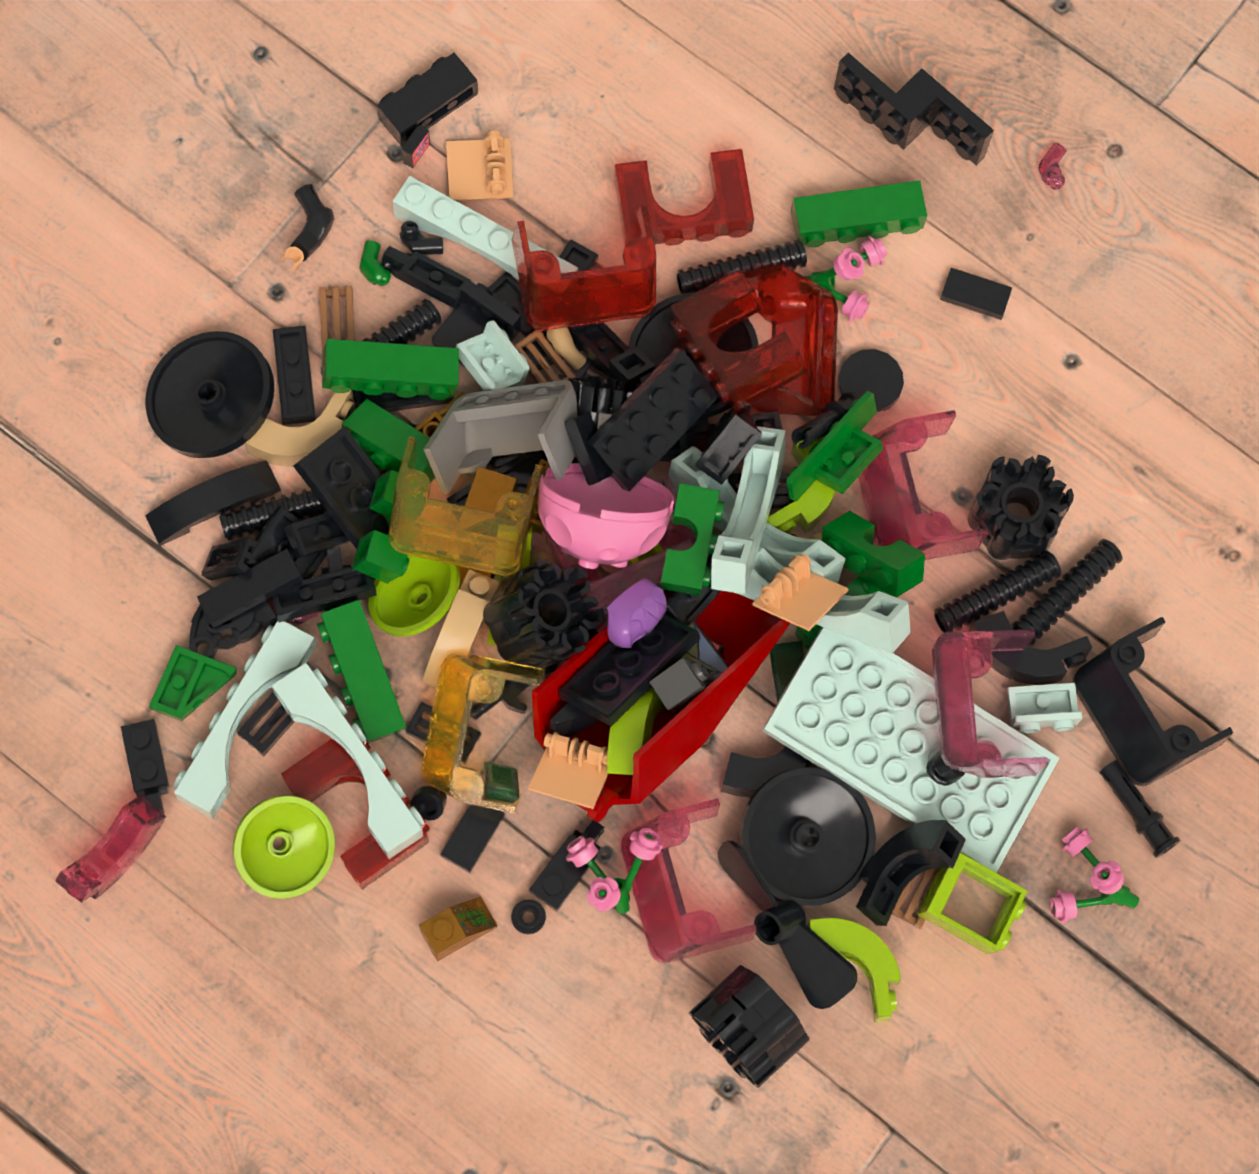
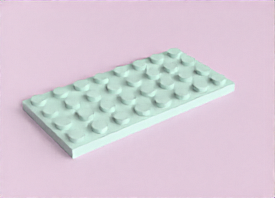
(878, 727)

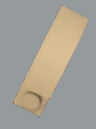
(288, 445)
(461, 621)

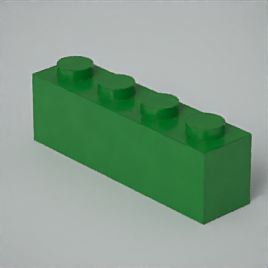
(859, 213)
(390, 368)
(362, 671)

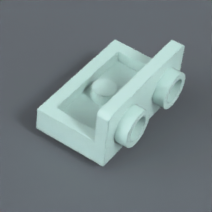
(493, 359)
(1043, 707)

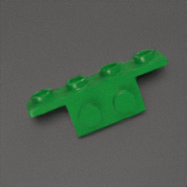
(841, 453)

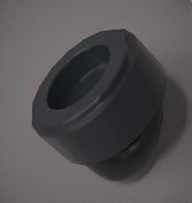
(947, 774)
(429, 802)

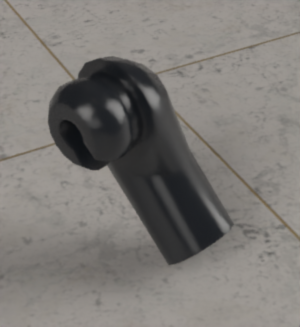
(417, 242)

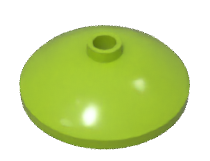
(416, 598)
(301, 858)

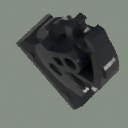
(728, 444)
(240, 628)

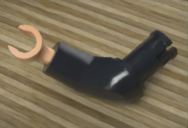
(316, 227)

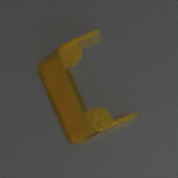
(458, 532)
(460, 682)

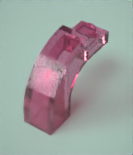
(114, 853)

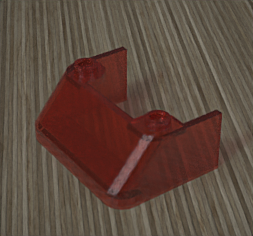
(590, 295)
(810, 320)

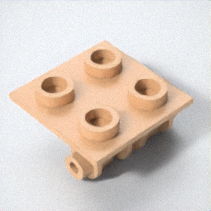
(480, 168)
(799, 594)
(571, 770)

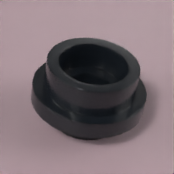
(528, 906)

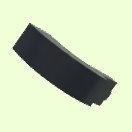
(1033, 664)
(747, 774)
(903, 858)

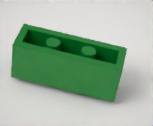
(385, 438)

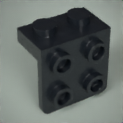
(472, 315)

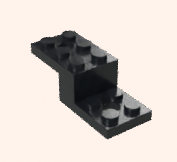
(912, 109)

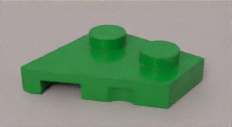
(189, 683)

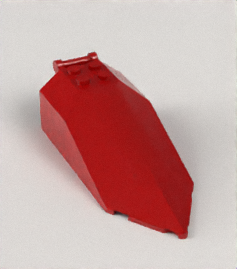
(747, 638)

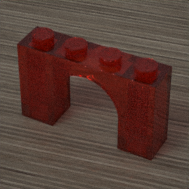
(726, 214)
(738, 375)
(334, 766)

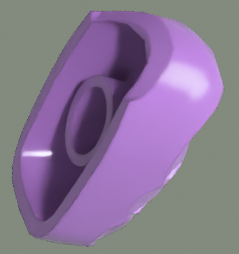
(635, 613)

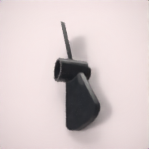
(817, 966)

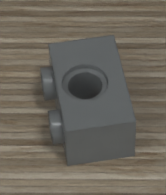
(681, 684)

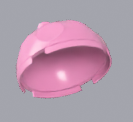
(602, 519)

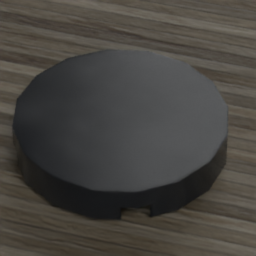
(872, 372)

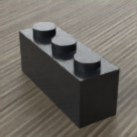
(427, 97)

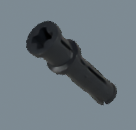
(822, 423)
(1147, 821)

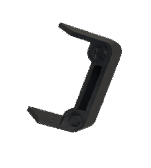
(1126, 719)

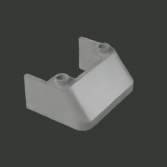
(503, 424)

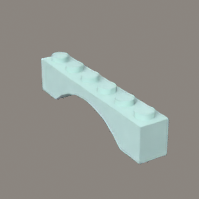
(452, 220)
(740, 541)
(777, 543)
(869, 618)
(309, 704)
(207, 779)

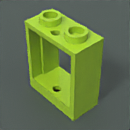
(941, 888)

